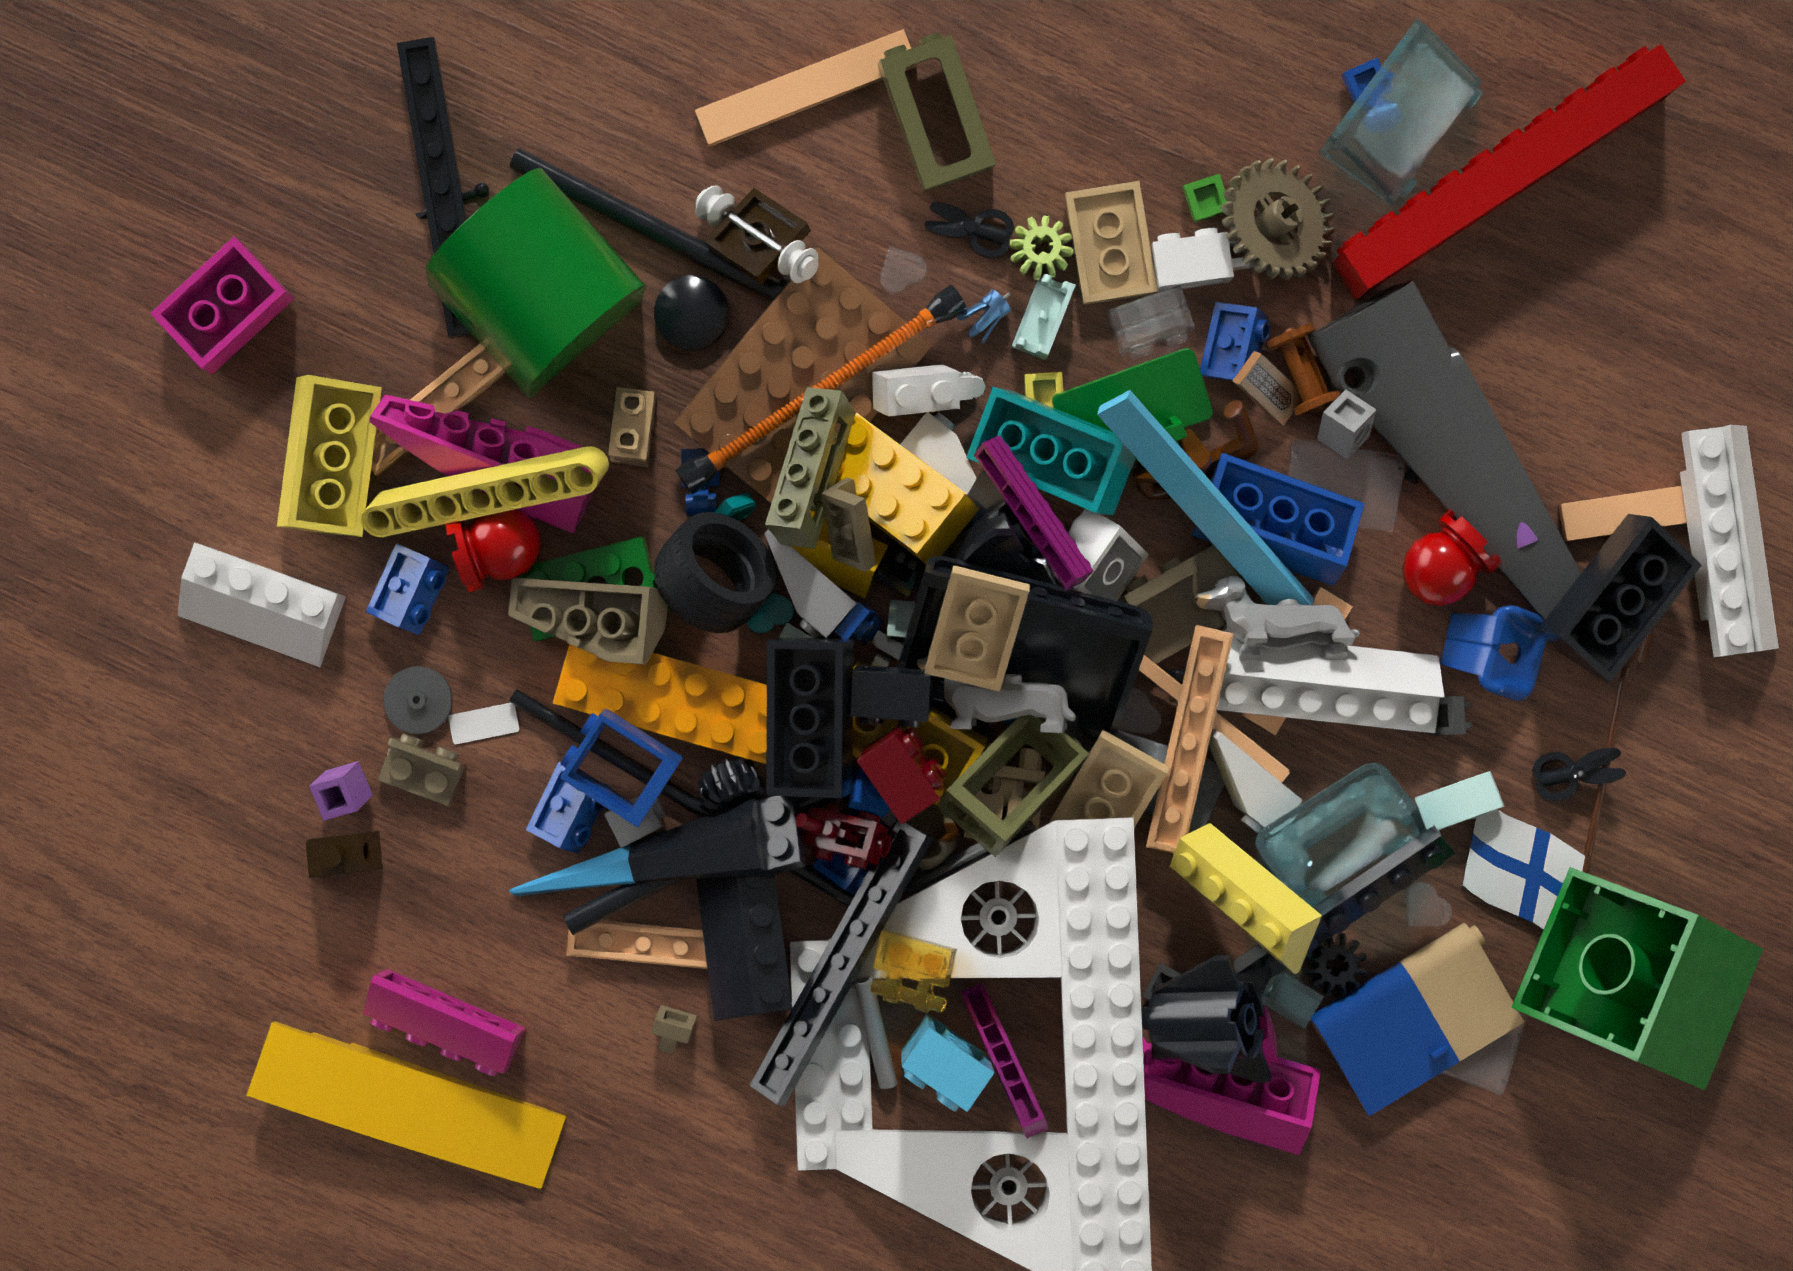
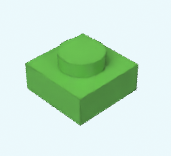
(1205, 197)

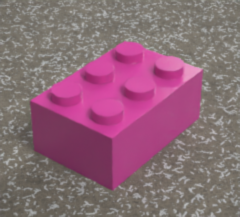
(222, 306)

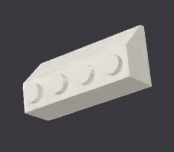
(258, 604)

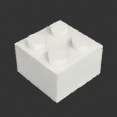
(1110, 552)

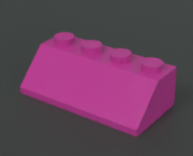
(442, 1021)

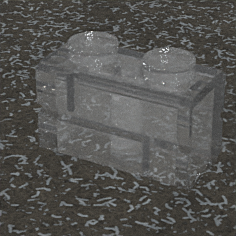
(1151, 322)

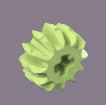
(1038, 235)

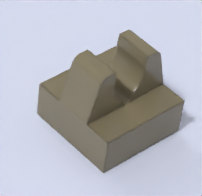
(673, 1027)

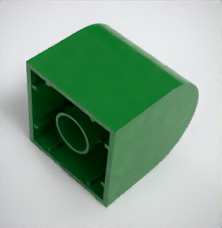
(533, 280)

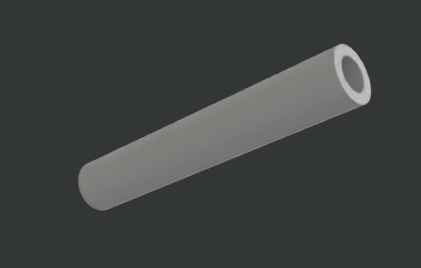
(875, 1033)

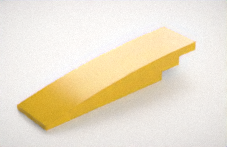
(405, 1104)

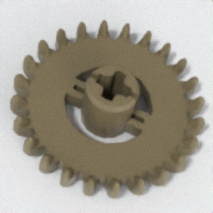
(1277, 219)

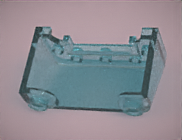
(1403, 113)
(1339, 832)

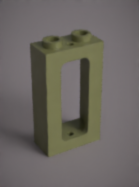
(893, 74)
(981, 823)

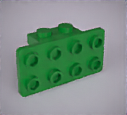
(1167, 387)

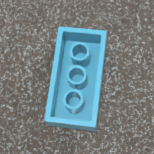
(945, 1063)

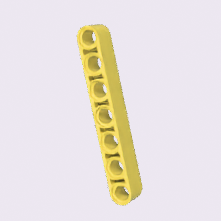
(498, 484)

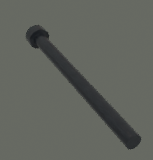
(644, 224)
(629, 894)

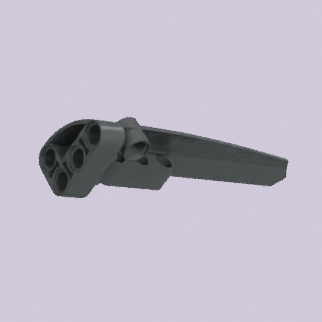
(1446, 433)

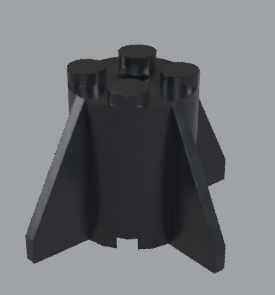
(997, 537)
(1211, 1019)

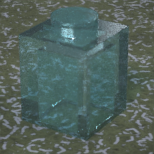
(1291, 999)

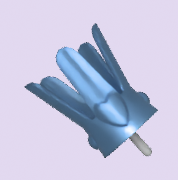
(995, 307)

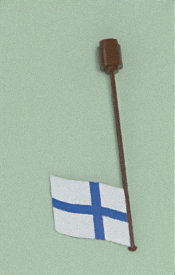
(1526, 866)

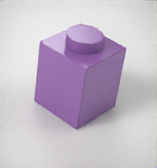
(341, 790)

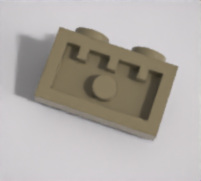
(848, 526)
(422, 770)

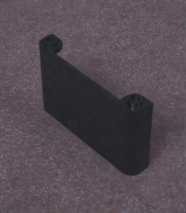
(1062, 640)

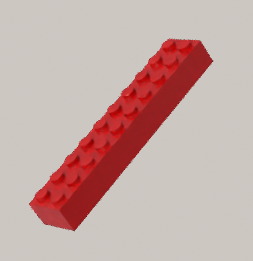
(1513, 167)

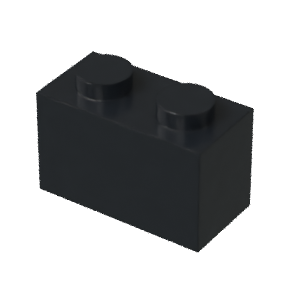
(891, 694)

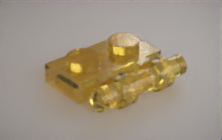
(917, 960)

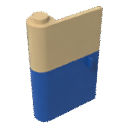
(1417, 1018)

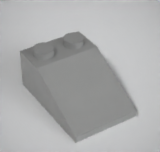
(813, 594)

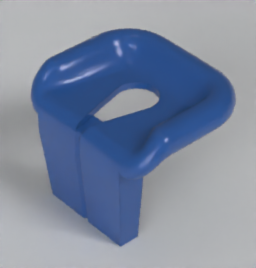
(1475, 645)

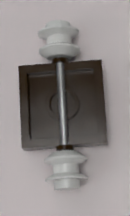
(757, 235)

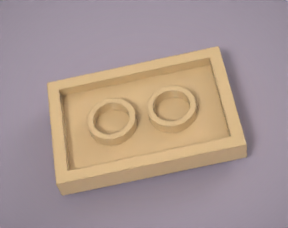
(1111, 243)
(976, 628)
(1112, 783)

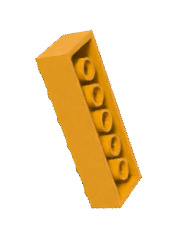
(670, 700)

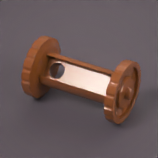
(1304, 369)

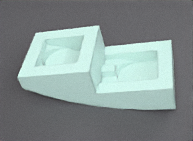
(1460, 801)

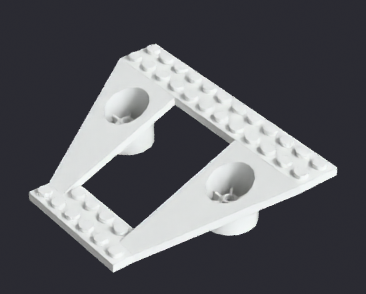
(1097, 1171)

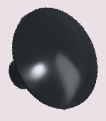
(691, 312)

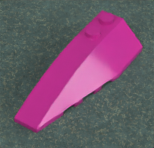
(464, 445)
(1263, 1112)

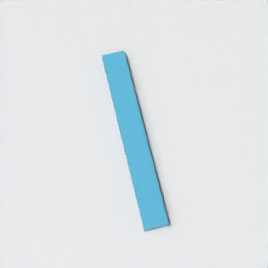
(1201, 500)

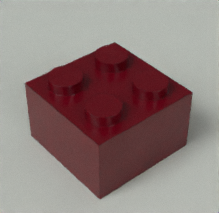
(903, 772)

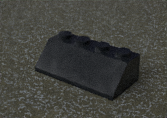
(1619, 596)
(743, 946)

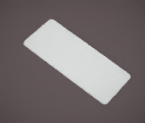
(483, 723)

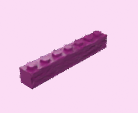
(1033, 512)
(1004, 1061)

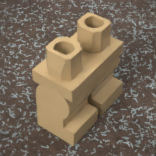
(632, 427)

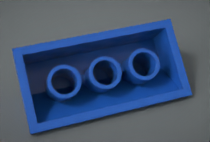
(1296, 520)

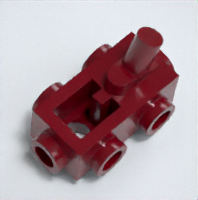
(835, 833)

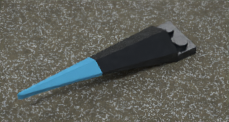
(733, 842)

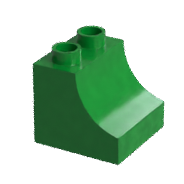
(1638, 977)

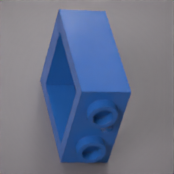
(601, 793)

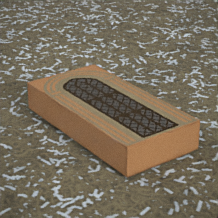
(1268, 388)

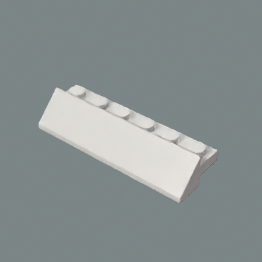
(1727, 540)
(1362, 689)

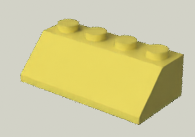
(328, 456)
(1247, 894)

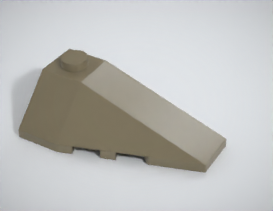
(603, 619)

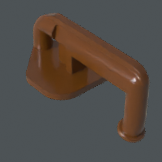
(1241, 447)

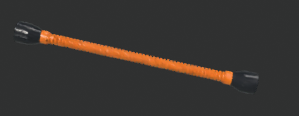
(942, 307)

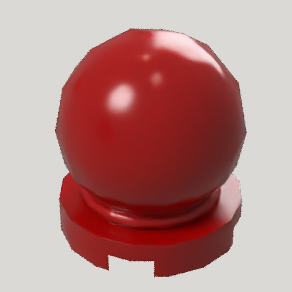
(494, 547)
(1446, 563)

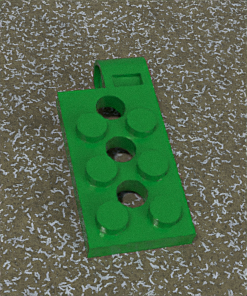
(607, 561)

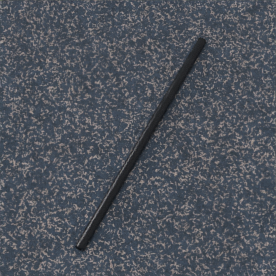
(644, 775)

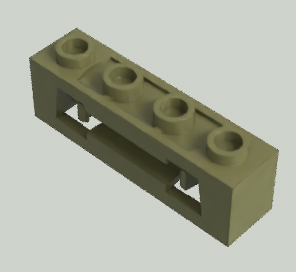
(810, 467)

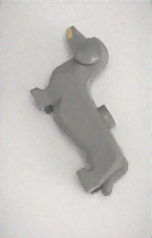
(1277, 625)
(1012, 701)

